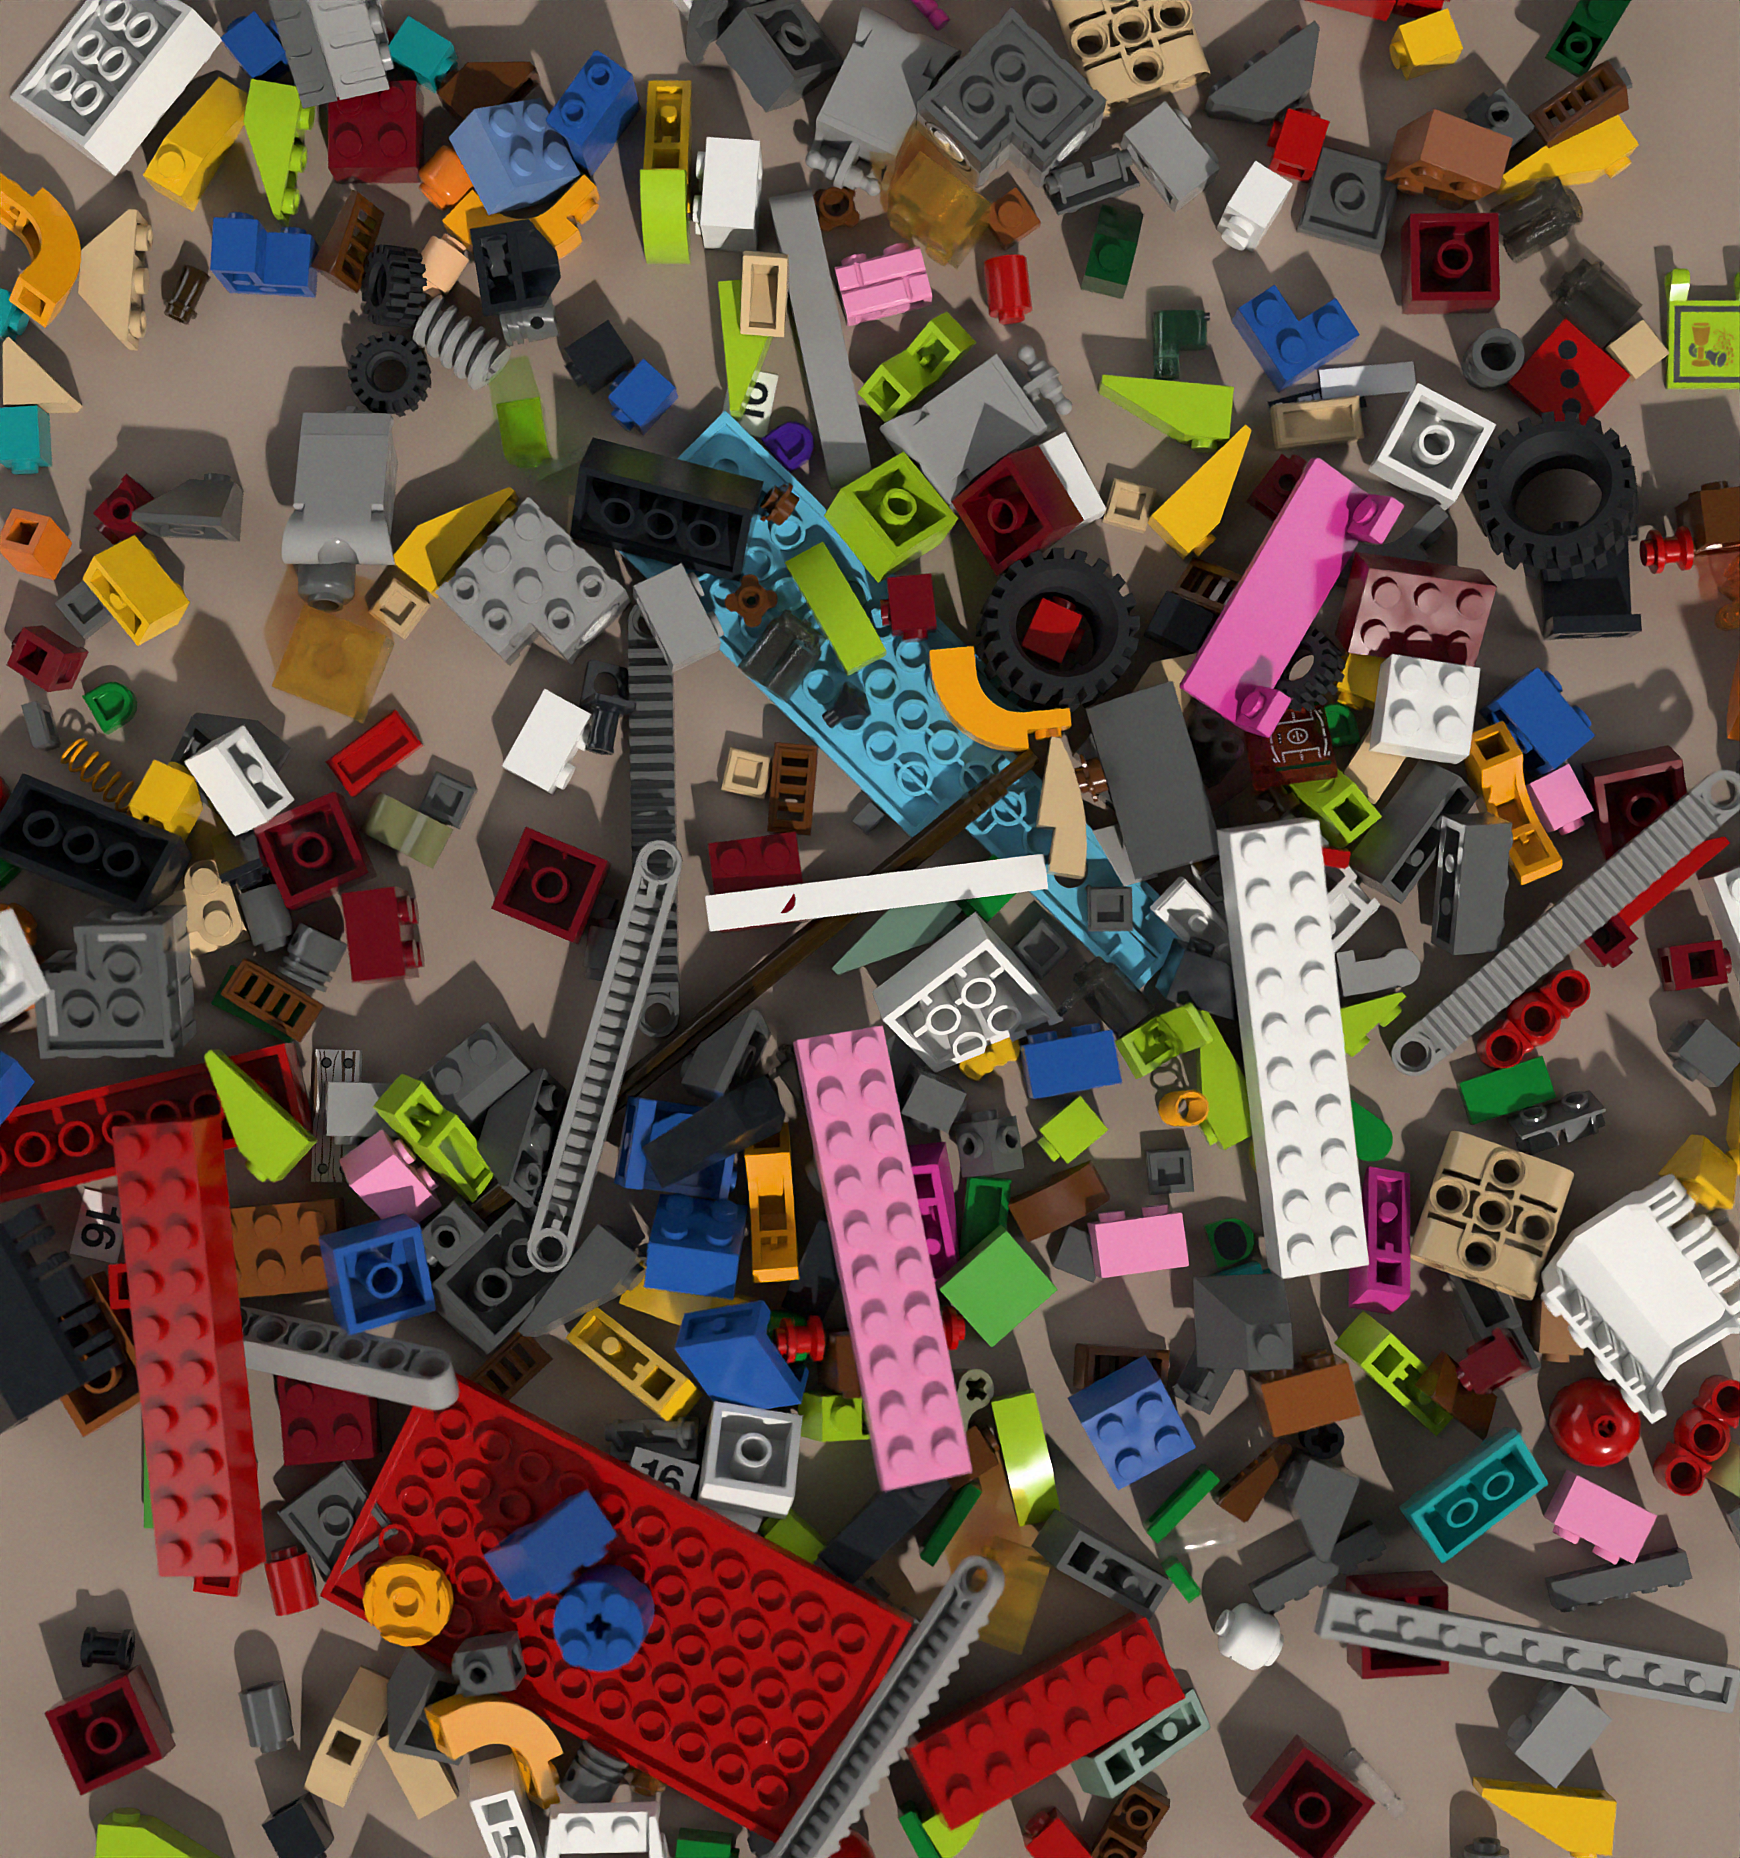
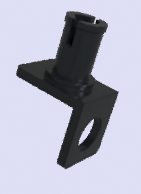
(605, 708)

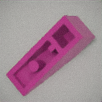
(936, 1204)
(1386, 1214)

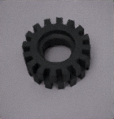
(394, 285)
(384, 349)
(1320, 676)

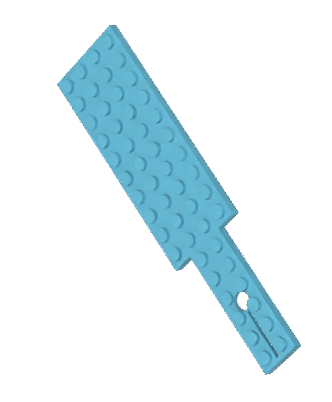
(908, 749)

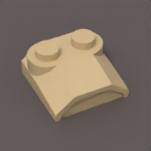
(212, 910)

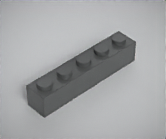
(1306, 1572)
(1618, 1581)

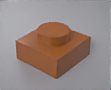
(1012, 219)

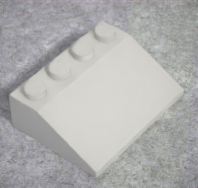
(116, 74)

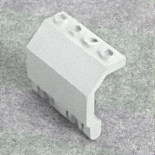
(1645, 1290)

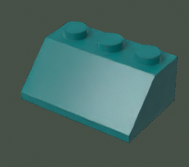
(1474, 1494)

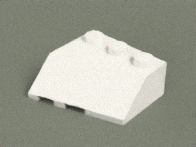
(963, 997)

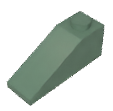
(900, 932)
(1141, 1749)

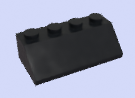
(665, 509)
(90, 846)

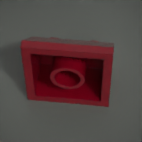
(1631, 793)

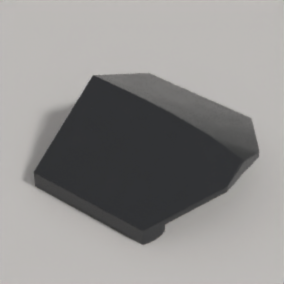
(514, 267)

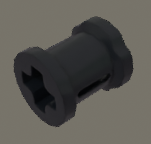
(1332, 1444)
(107, 1648)

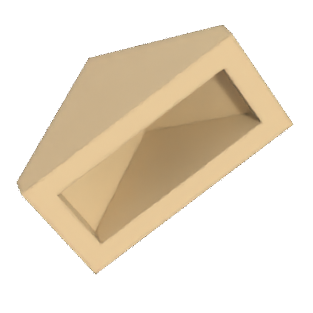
(764, 293)
(30, 384)

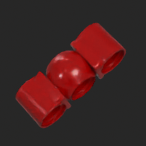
(1552, 1010)
(1684, 1447)

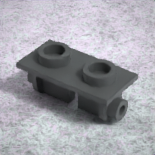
(1110, 177)
(1575, 1113)
(1200, 1385)
(670, 1438)

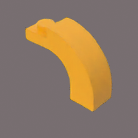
(555, 224)
(52, 248)
(976, 716)
(1498, 781)
(772, 1209)
(478, 1720)

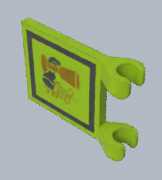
(1701, 337)

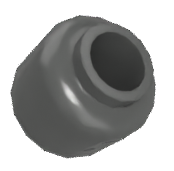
(326, 585)

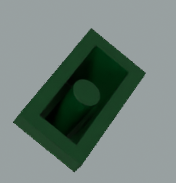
(1112, 251)

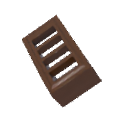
(1607, 98)
(333, 260)
(1192, 576)
(796, 751)
(239, 979)
(531, 1346)
(1085, 1361)
(1251, 1484)

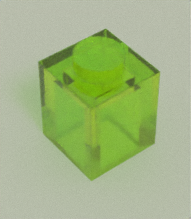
(524, 432)

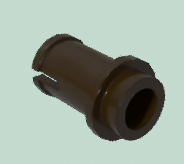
(186, 295)

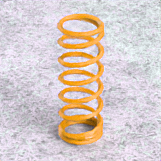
(104, 767)
(1197, 1108)

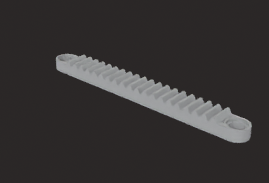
(1567, 923)
(605, 1056)
(892, 1713)

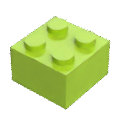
(890, 516)

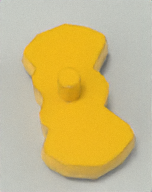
(995, 1055)

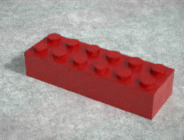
(1043, 1720)

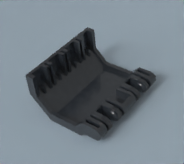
(37, 1348)

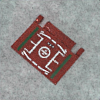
(1295, 752)

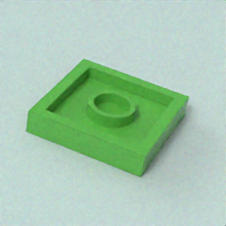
(996, 1286)

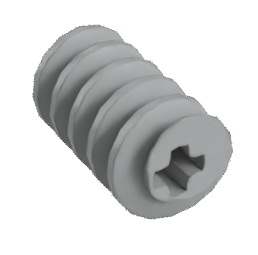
(457, 345)

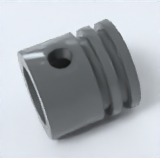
(530, 324)
(1492, 359)
(312, 957)
(593, 1775)

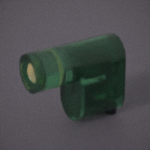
(1174, 333)

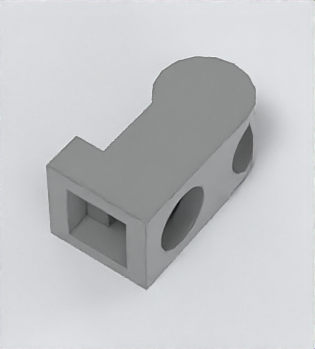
(1391, 970)

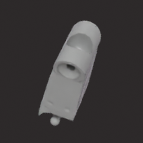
(875, 101)
(979, 422)
(343, 490)

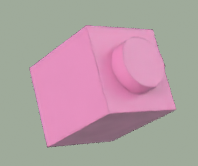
(1559, 800)

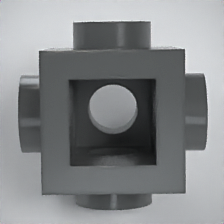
(989, 1144)

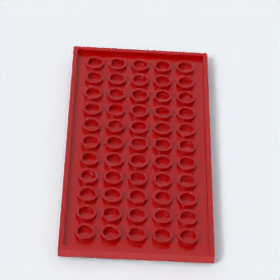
(749, 1648)

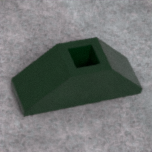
(1585, 34)

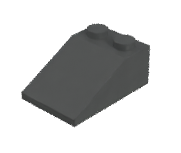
(495, 1282)

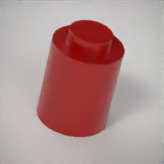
(1008, 288)
(290, 1580)

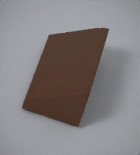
(1447, 1391)

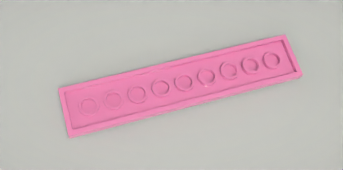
(882, 1258)

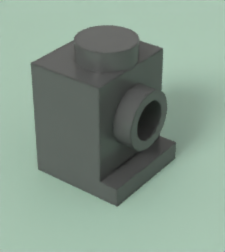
(462, 1223)

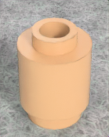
(443, 264)

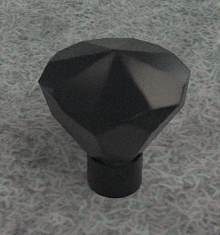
(849, 705)

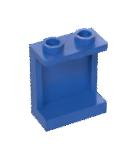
(595, 111)
(648, 1120)
(737, 1359)

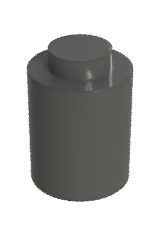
(267, 918)
(266, 1716)

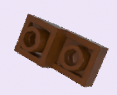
(1060, 1201)
(1131, 1823)

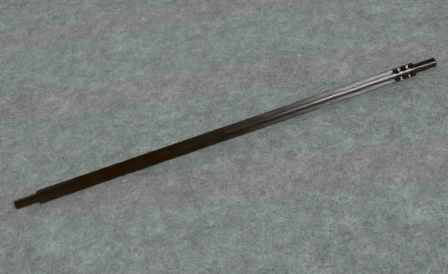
(783, 960)

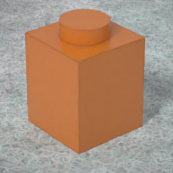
(34, 544)

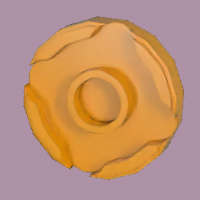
(408, 1600)

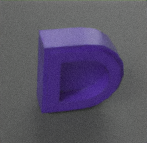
(790, 445)

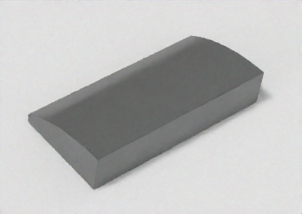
(1154, 780)

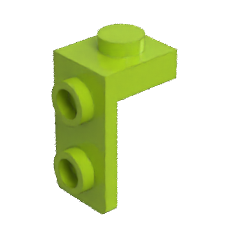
(1163, 1039)

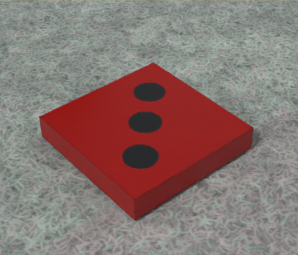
(1568, 376)

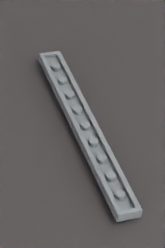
(1527, 1650)

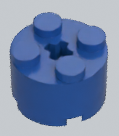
(608, 1639)

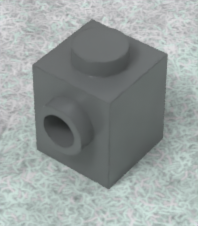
(1500, 115)
(1703, 1052)
(930, 1099)
(489, 1663)

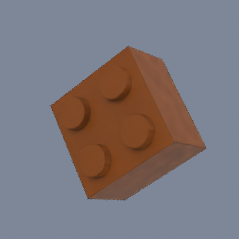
(1447, 159)
(1307, 1396)

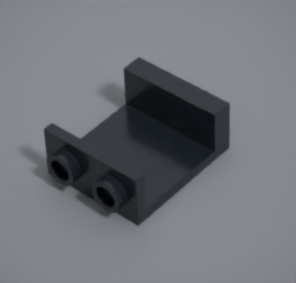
(1592, 604)

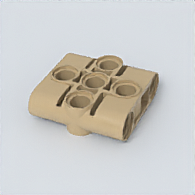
(1166, 50)
(1535, 1195)

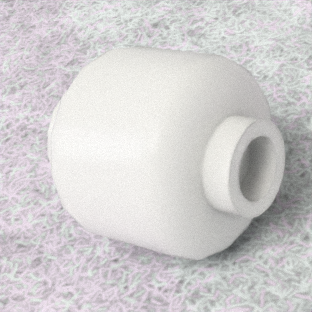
(1249, 1636)

